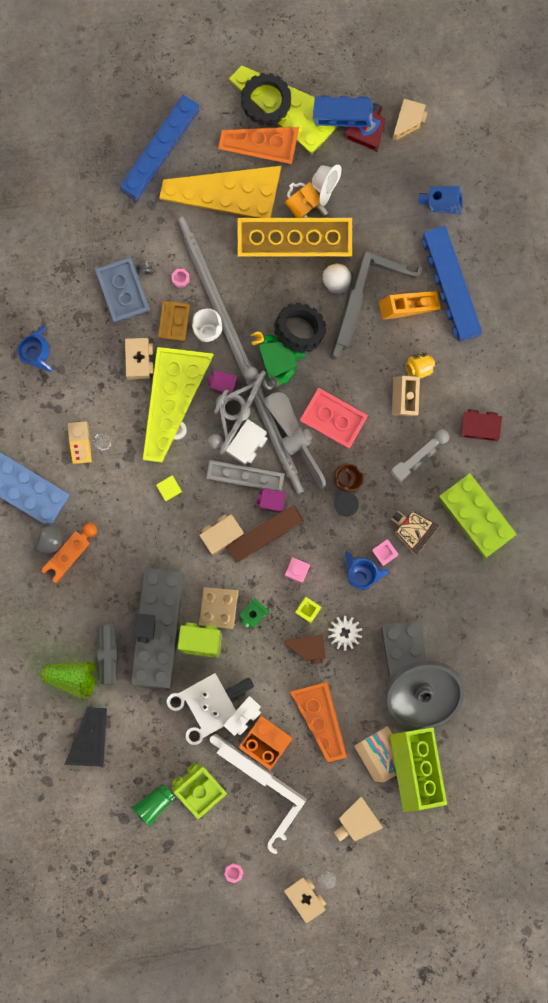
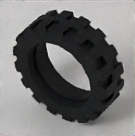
(266, 118)
(292, 341)

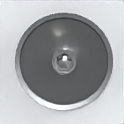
(424, 695)

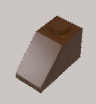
(308, 648)

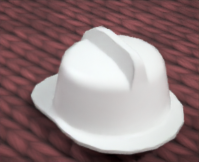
(325, 181)

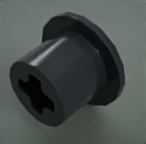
(346, 504)

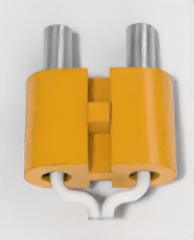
(304, 200)

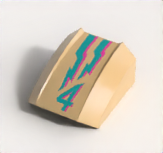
(378, 755)

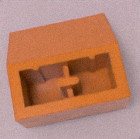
(265, 743)

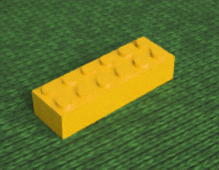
(294, 236)

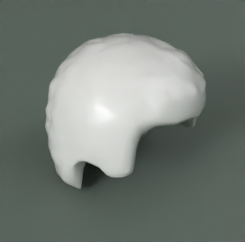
(207, 325)

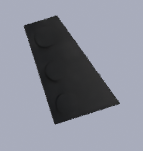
(89, 743)

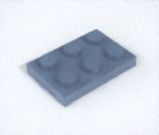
(122, 290)

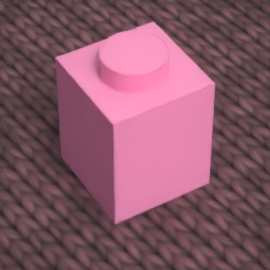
(297, 570)

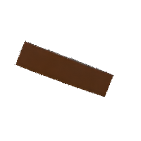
(265, 533)

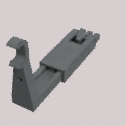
(355, 298)

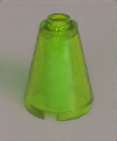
(71, 677)

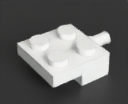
(246, 711)

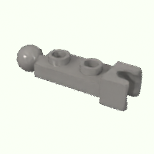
(402, 471)

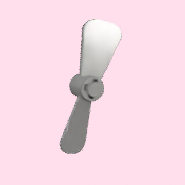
(297, 437)

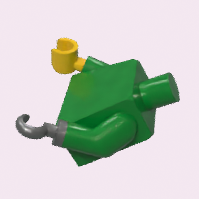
(277, 359)

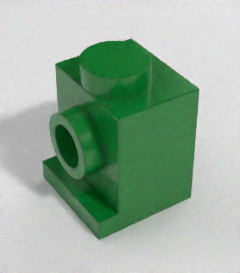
(255, 606)

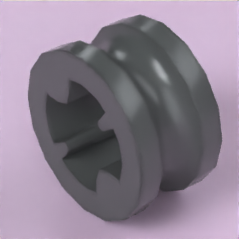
(145, 268)

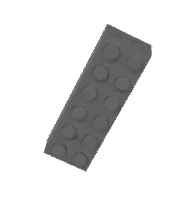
(161, 598)

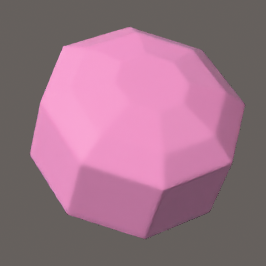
(180, 278)
(233, 873)

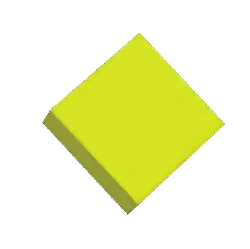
(169, 488)

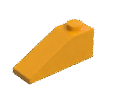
(409, 304)

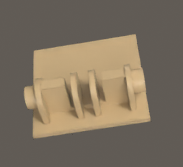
(218, 607)

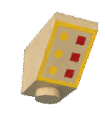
(410, 118)
(80, 442)

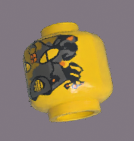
(420, 365)

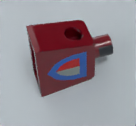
(368, 136)

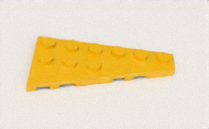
(239, 193)

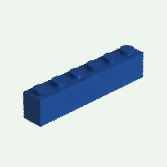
(159, 148)
(452, 284)

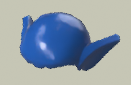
(35, 350)
(363, 571)

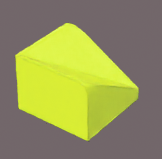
(308, 610)

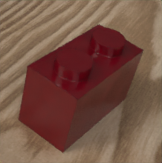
(481, 426)

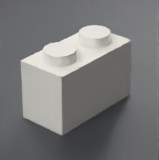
(247, 442)

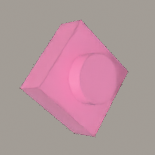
(385, 552)

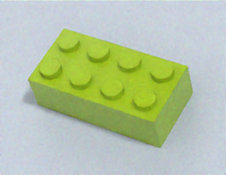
(477, 516)
(200, 640)
(418, 770)

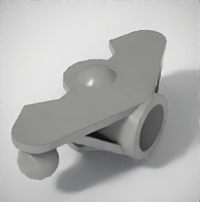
(250, 374)

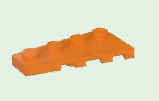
(266, 143)
(320, 714)

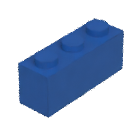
(343, 111)

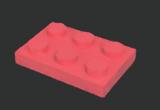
(333, 418)

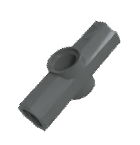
(107, 655)

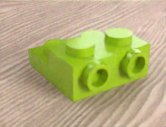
(198, 790)

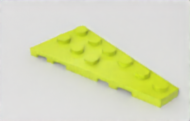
(300, 113)
(173, 389)

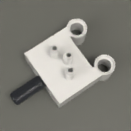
(210, 704)

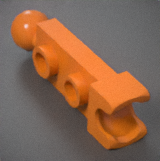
(70, 552)

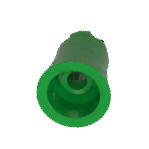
(153, 804)

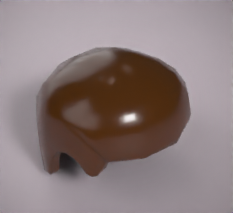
(348, 477)

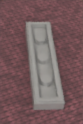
(244, 476)

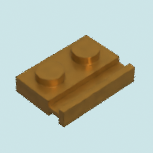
(174, 321)

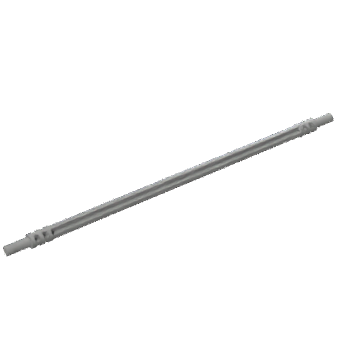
(239, 352)

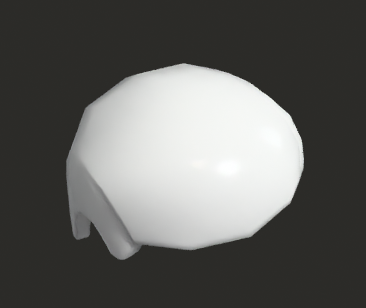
(337, 278)

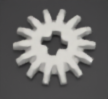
(342, 640)

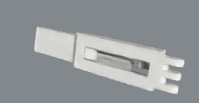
(263, 776)

